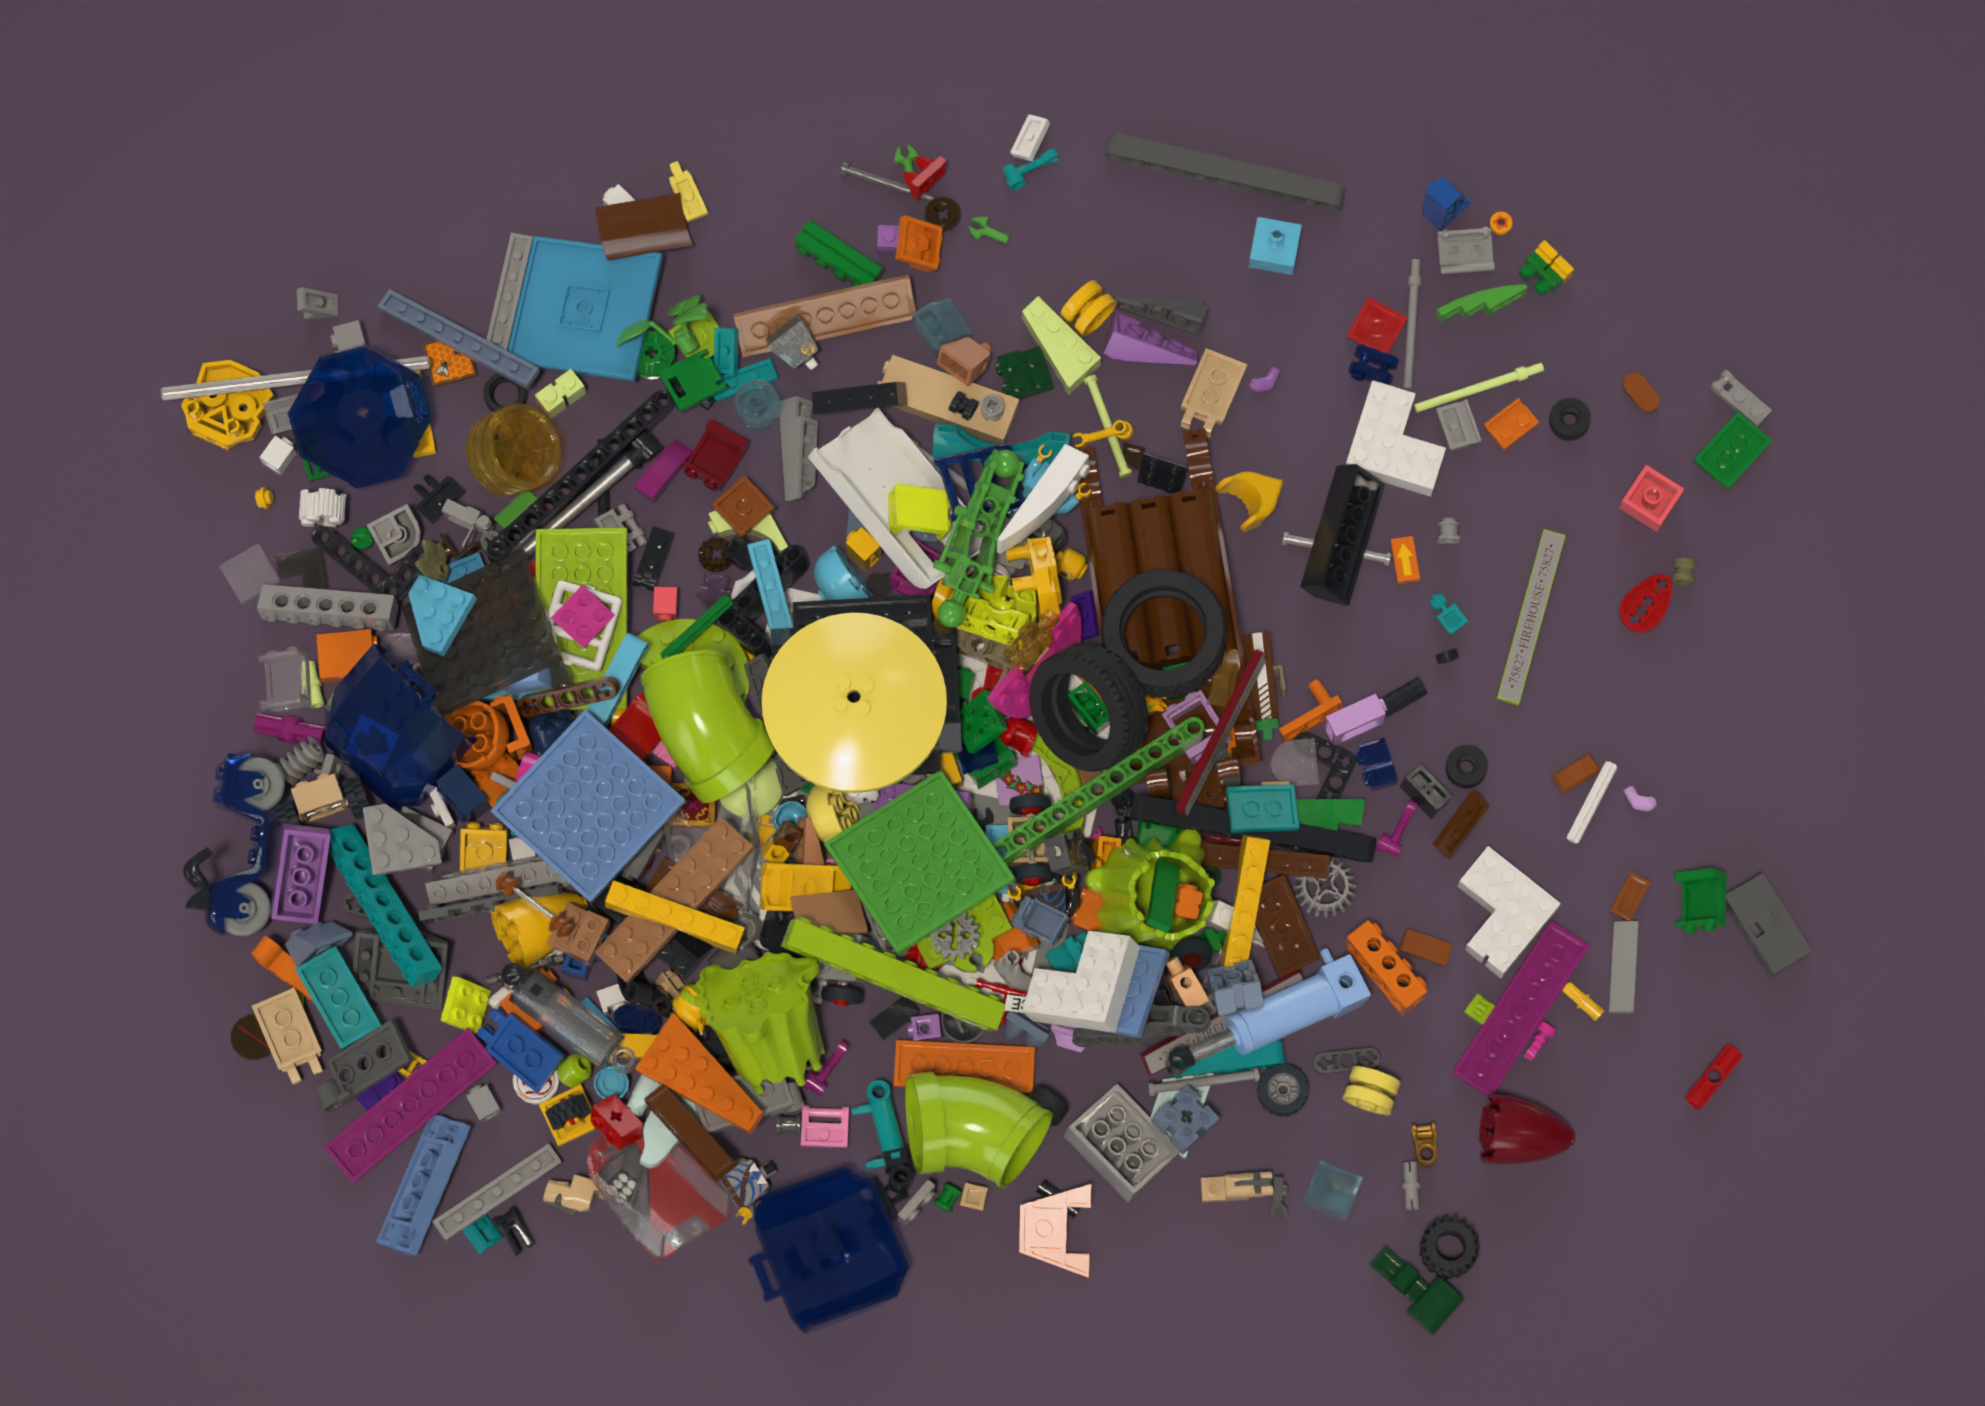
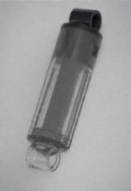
(567, 1018)

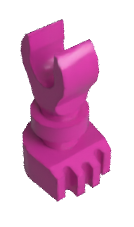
(1540, 1039)

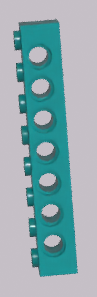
(383, 907)

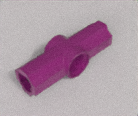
(287, 729)

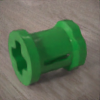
(947, 1198)

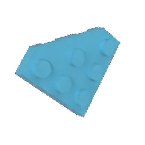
(439, 612)

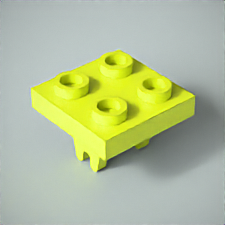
(465, 1005)

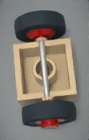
(1032, 867)

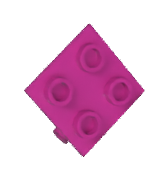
(582, 616)

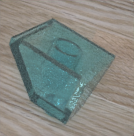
(1332, 1190)

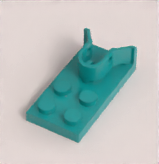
(338, 997)

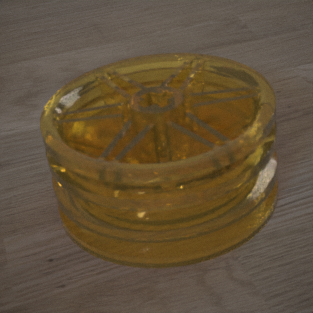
(524, 445)

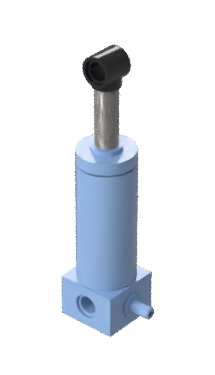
(1331, 992)

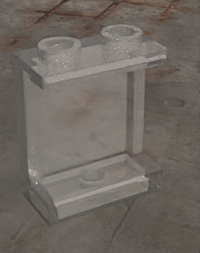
(286, 680)

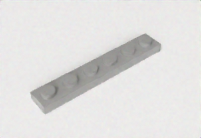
(509, 290)
(497, 1192)

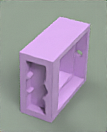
(1175, 711)
(1355, 719)

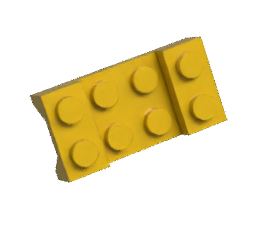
(785, 880)

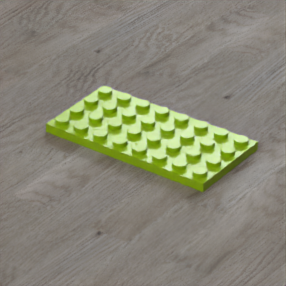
(585, 558)

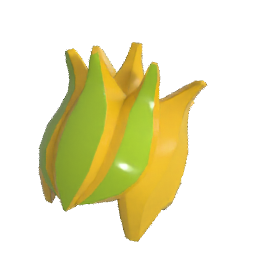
(688, 1010)

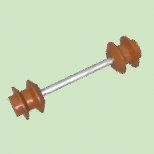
(511, 886)

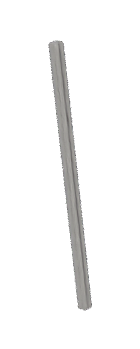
(262, 382)

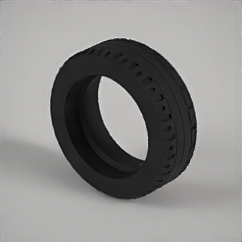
(1180, 587)
(1117, 689)

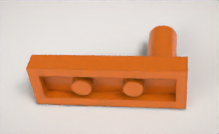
(1313, 717)

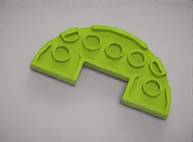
(711, 639)

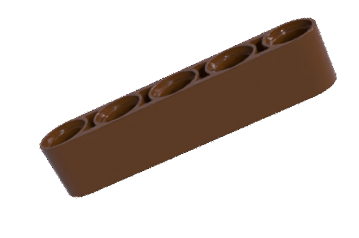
(689, 1133)

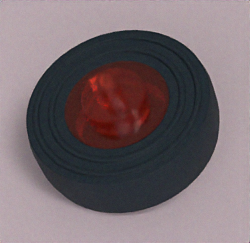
(1193, 953)

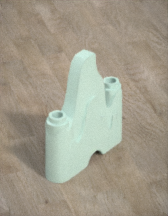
(656, 1137)

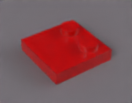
(1377, 326)

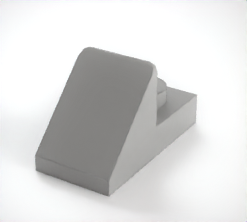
(317, 303)

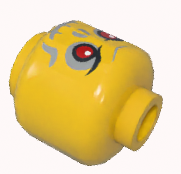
(1070, 564)

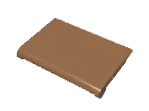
(834, 910)

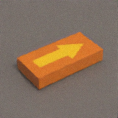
(1405, 560)

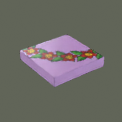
(1020, 780)

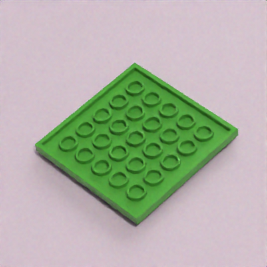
(919, 862)

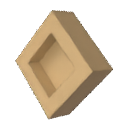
(974, 1197)

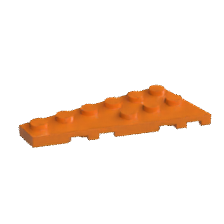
(692, 1072)

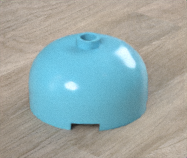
(838, 577)

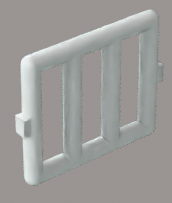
(603, 643)

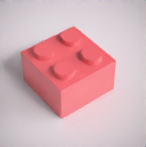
(1651, 498)

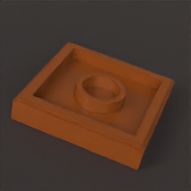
(743, 507)

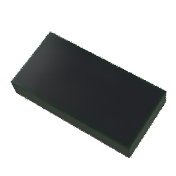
(894, 1017)

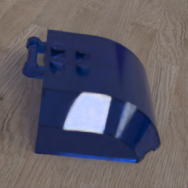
(391, 731)
(840, 1290)

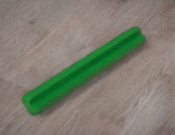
(697, 627)

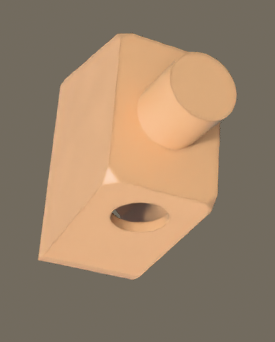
(1190, 991)

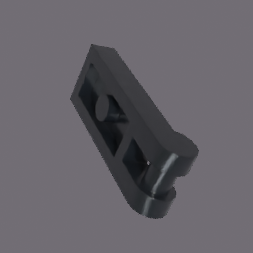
(653, 558)

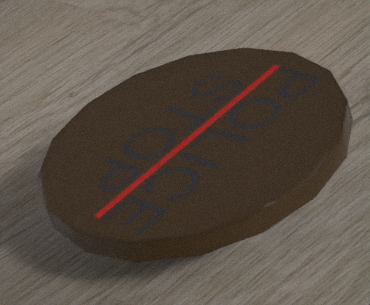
(249, 1039)

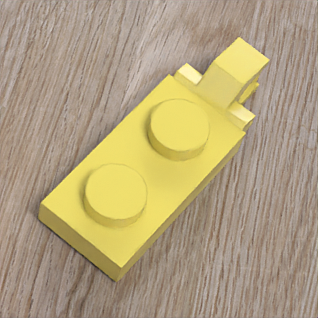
(691, 200)

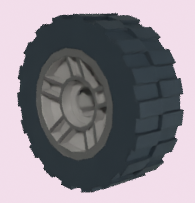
(1279, 1103)

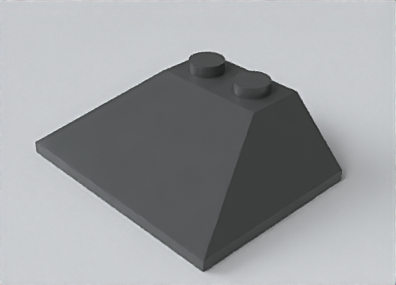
(382, 978)

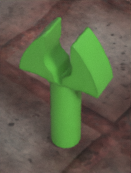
(907, 163)
(986, 231)

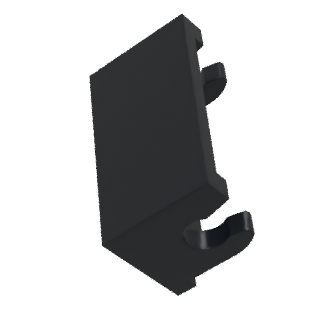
(1425, 791)

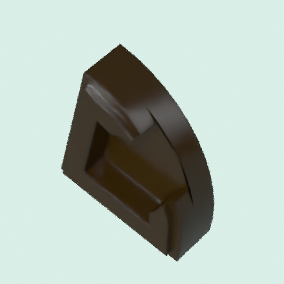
(1133, 455)

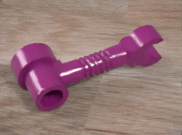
(1391, 843)
(817, 1082)

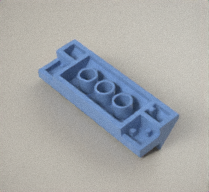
(423, 1185)

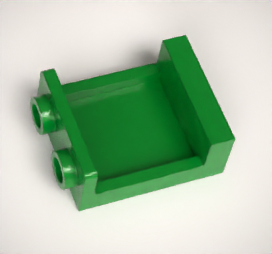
(1006, 762)
(1702, 900)

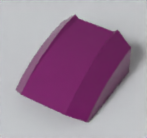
(904, 586)

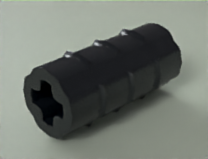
(1404, 696)

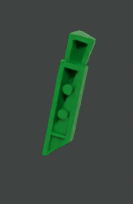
(1330, 812)

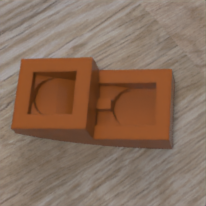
(1425, 947)

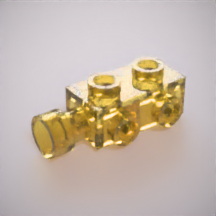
(1031, 641)

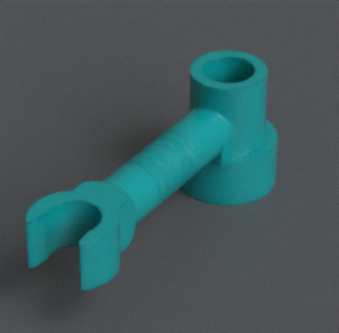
(1015, 175)

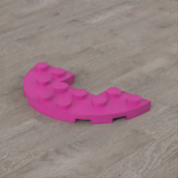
(1012, 693)

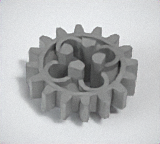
(964, 946)

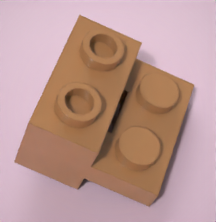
(585, 937)

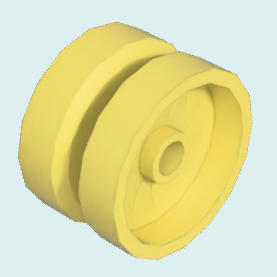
(1371, 1090)

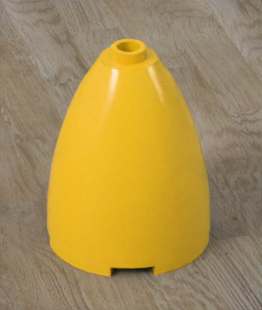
(526, 929)

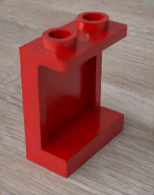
(636, 728)

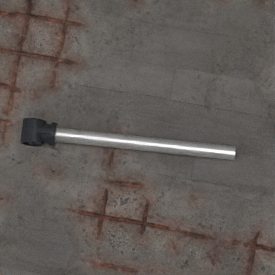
(641, 450)

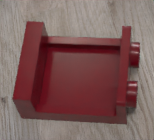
(716, 456)

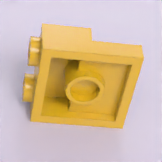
(482, 845)

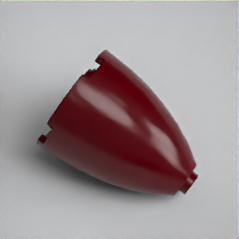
(1521, 1132)

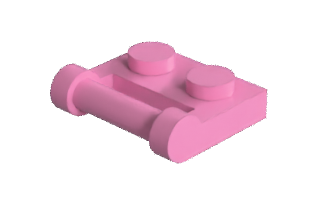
(825, 1134)

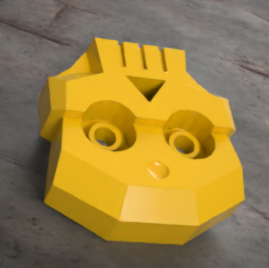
(204, 412)
(1043, 573)

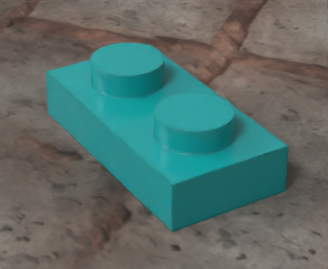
(726, 350)

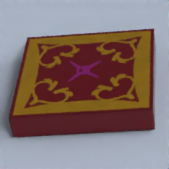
(696, 812)

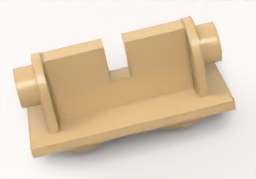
(670, 984)

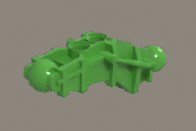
(1005, 465)

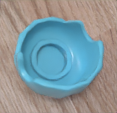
(788, 811)
(609, 1082)

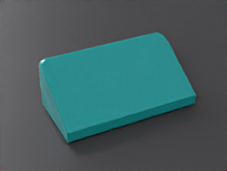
(483, 1234)

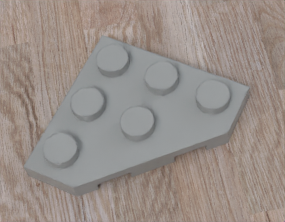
(397, 842)

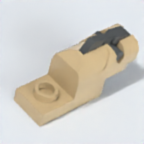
(1236, 1187)
(573, 1197)

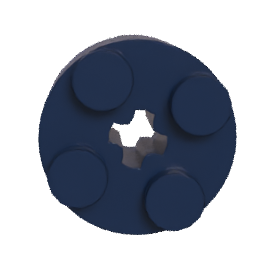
(548, 728)

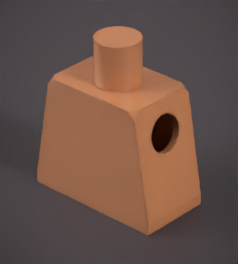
(965, 359)

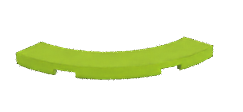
(1066, 777)

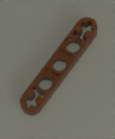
(575, 690)

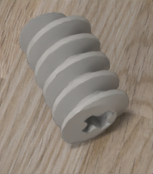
(302, 761)

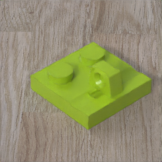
(702, 332)

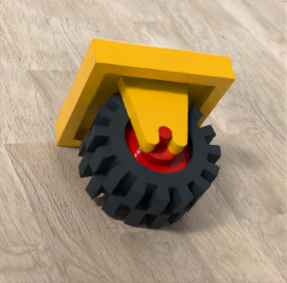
(568, 1115)

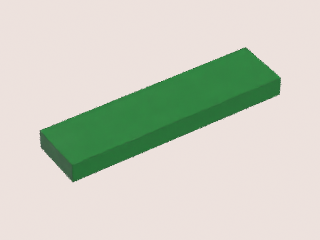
(1163, 895)

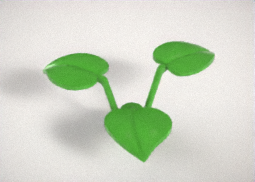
(687, 311)

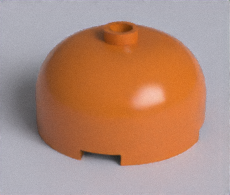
(488, 727)

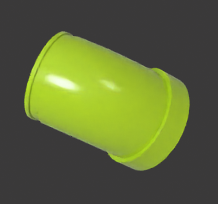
(705, 722)
(972, 1126)

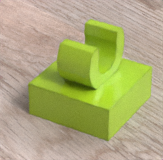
(1479, 1009)

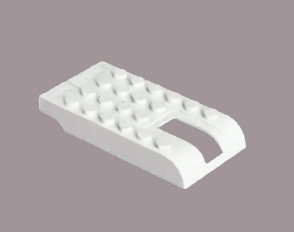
(864, 468)

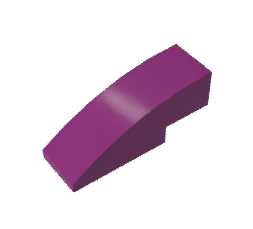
(662, 471)

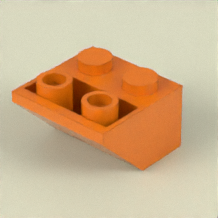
(505, 766)

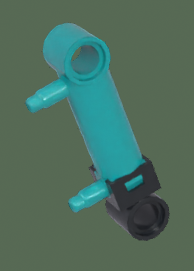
(893, 1152)

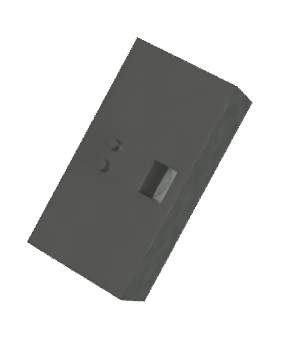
(1767, 926)

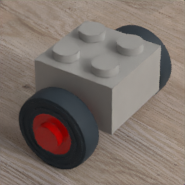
(842, 993)

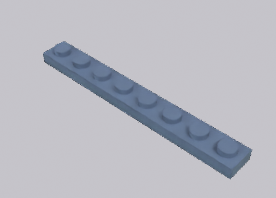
(458, 339)

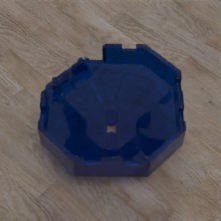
(343, 443)

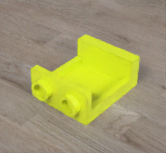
(918, 510)

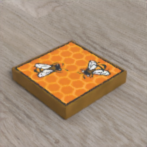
(447, 365)

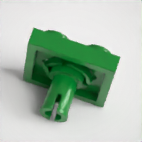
(984, 720)

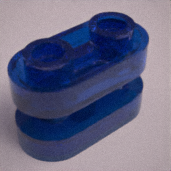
(1361, 371)
(636, 1020)

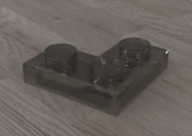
(304, 563)

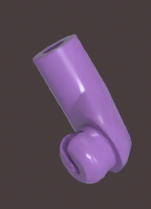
(1265, 383)

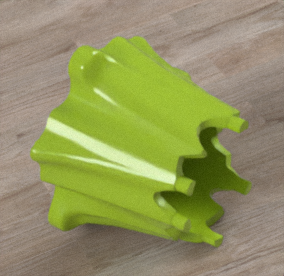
(1127, 885)
(764, 1016)

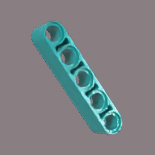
(1232, 1061)

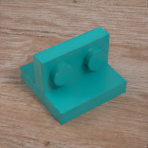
(1067, 955)

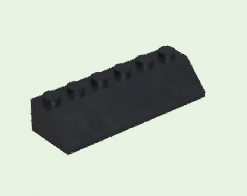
(1342, 534)
(681, 953)

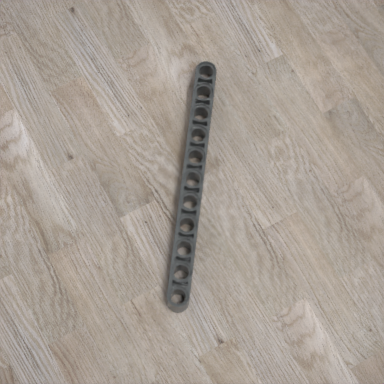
(1225, 171)

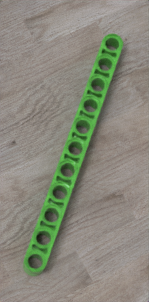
(1103, 782)

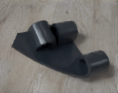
(645, 995)

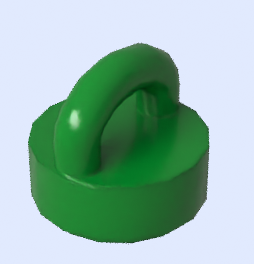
(362, 539)

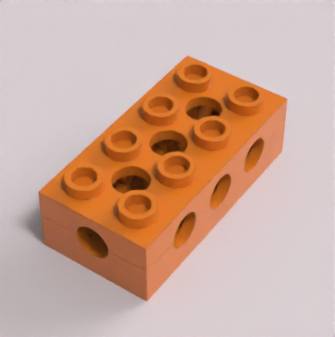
(1387, 980)

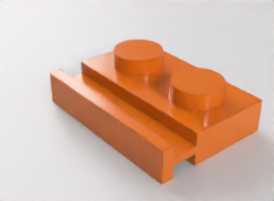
(1511, 424)

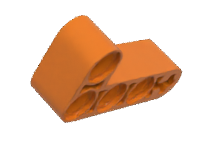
(279, 963)

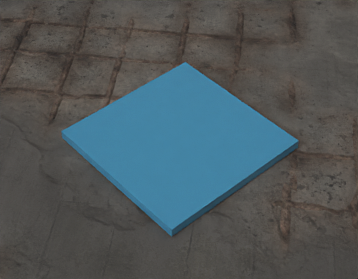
(579, 305)

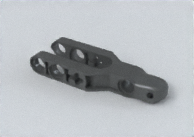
(1167, 1022)

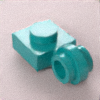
(1450, 618)

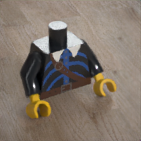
(1060, 896)

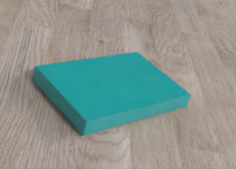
(1262, 808)

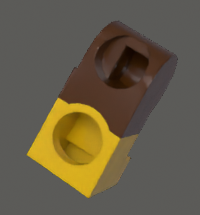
(782, 842)

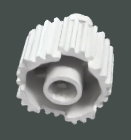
(322, 508)

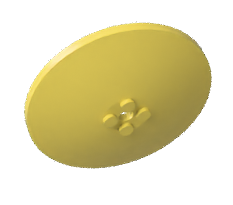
(862, 742)

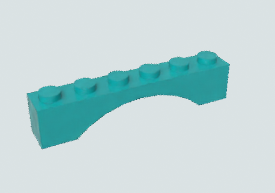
(952, 439)

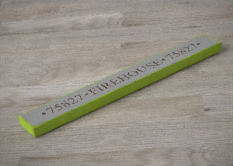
(1531, 617)

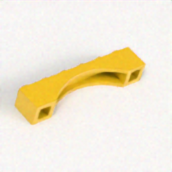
(1247, 896)
(690, 921)

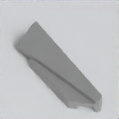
(797, 443)

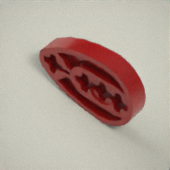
(1655, 613)

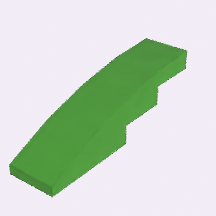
(1488, 300)

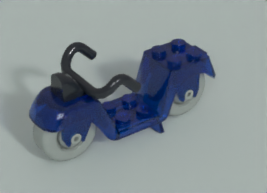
(235, 902)

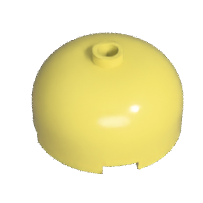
(830, 812)

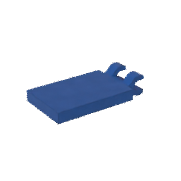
(521, 1049)

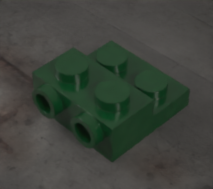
(1023, 373)

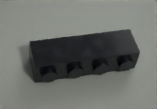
(859, 398)

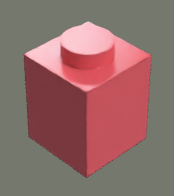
(665, 603)

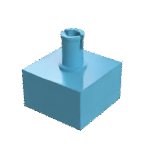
(1275, 245)

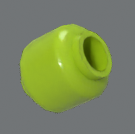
(574, 1070)

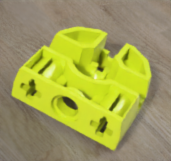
(995, 611)

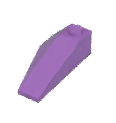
(1136, 343)

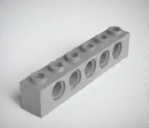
(319, 599)
(482, 879)

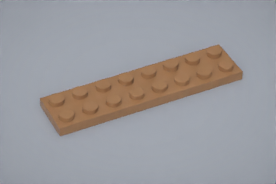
(830, 313)
(687, 884)

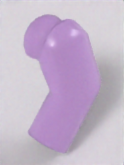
(1639, 802)

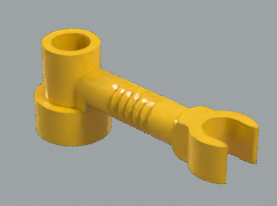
(1124, 434)

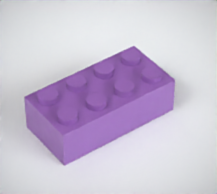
(300, 873)

